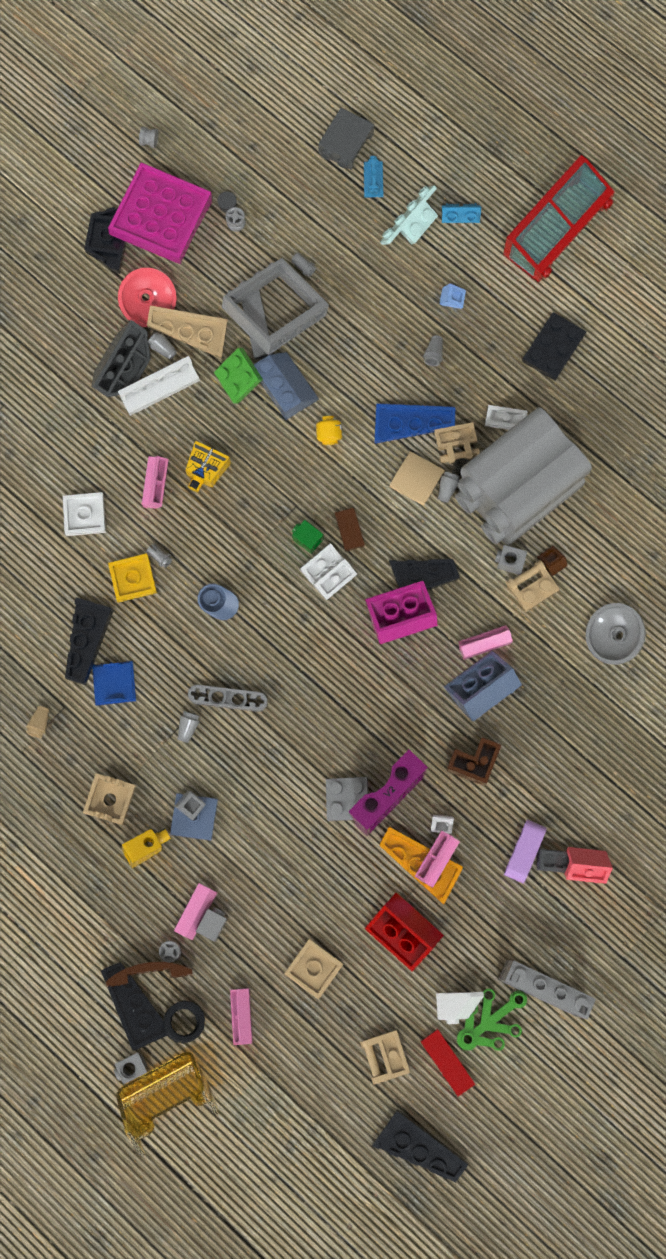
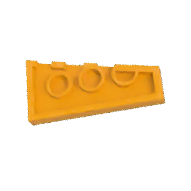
(411, 855)

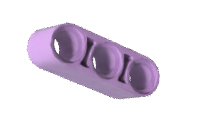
(525, 851)

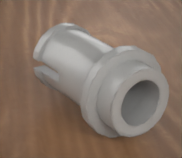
(303, 264)
(159, 555)

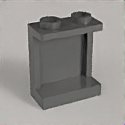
(345, 138)

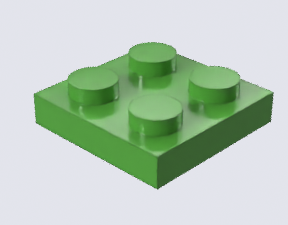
(238, 375)

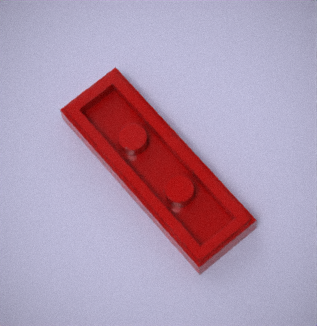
(447, 1062)

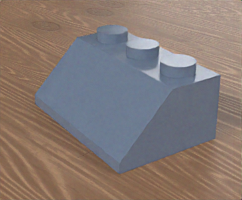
(285, 384)
(483, 685)

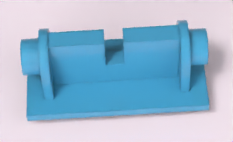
(373, 178)
(461, 214)

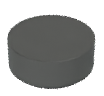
(226, 201)

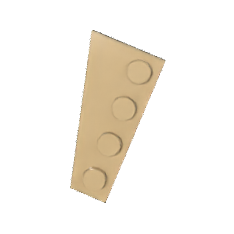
(194, 329)

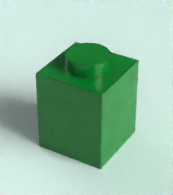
(307, 536)

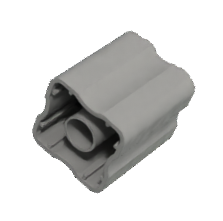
(522, 477)

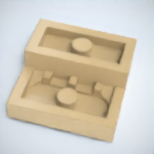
(417, 478)

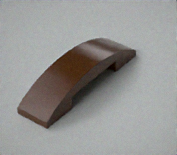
(175, 971)

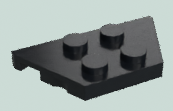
(101, 244)

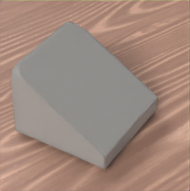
(190, 805)

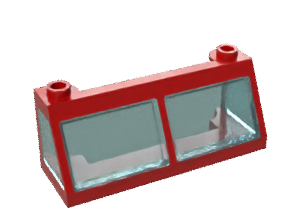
(558, 219)

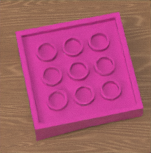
(160, 213)

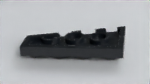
(86, 638)
(135, 1011)
(413, 1143)

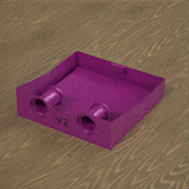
(376, 806)

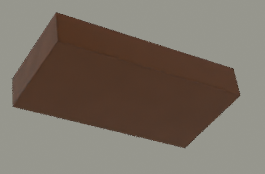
(349, 529)

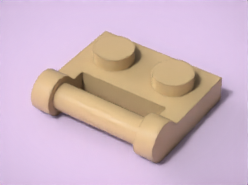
(535, 592)
(392, 1055)

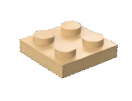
(313, 969)

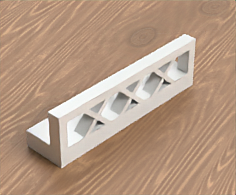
(159, 385)

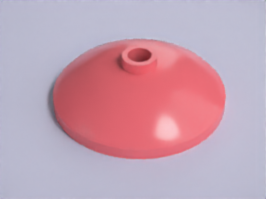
(142, 281)

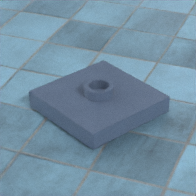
(201, 826)

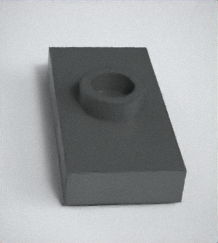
(552, 860)

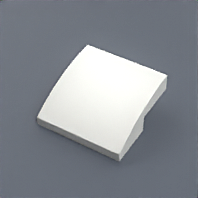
(328, 571)

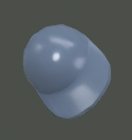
(218, 601)

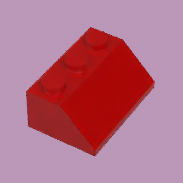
(404, 932)

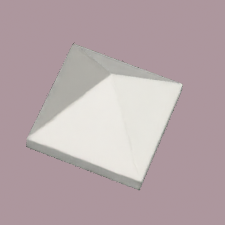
(442, 823)

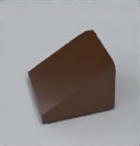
(553, 560)

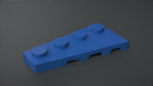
(407, 421)

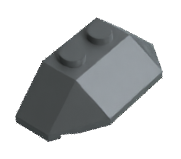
(122, 361)

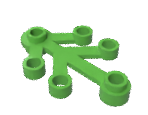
(488, 1022)

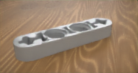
(228, 696)

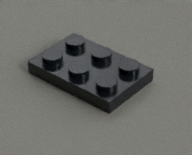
(554, 346)

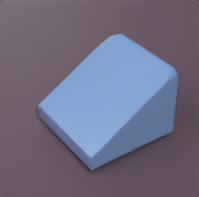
(452, 296)

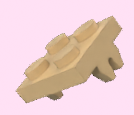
(100, 788)

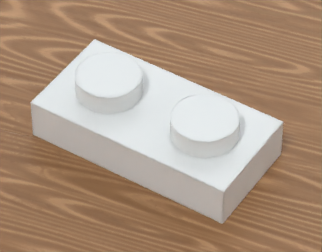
(503, 417)

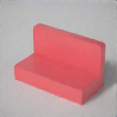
(588, 865)

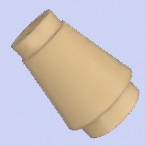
(37, 725)

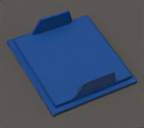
(114, 683)

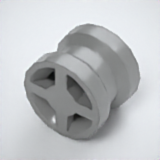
(148, 137)
(235, 214)
(166, 953)

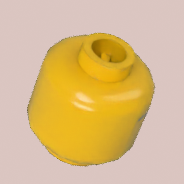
(329, 430)

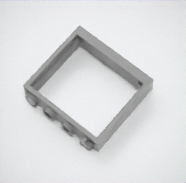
(261, 278)
(547, 989)

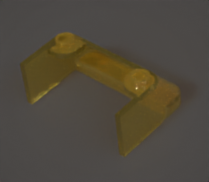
(160, 1092)

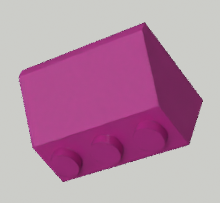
(401, 612)

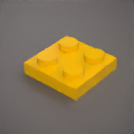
(132, 578)

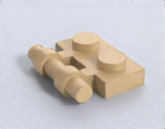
(454, 437)

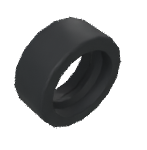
(199, 1025)

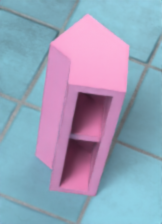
(154, 482)
(485, 642)
(437, 859)
(195, 911)
(241, 1016)

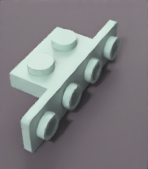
(414, 220)

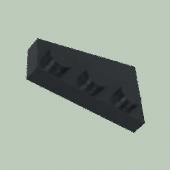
(433, 572)

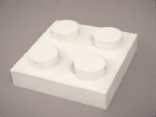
(84, 514)

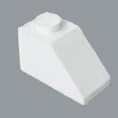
(457, 1005)

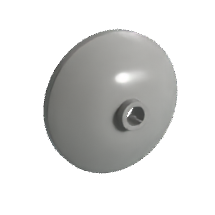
(604, 629)

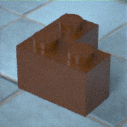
(476, 767)

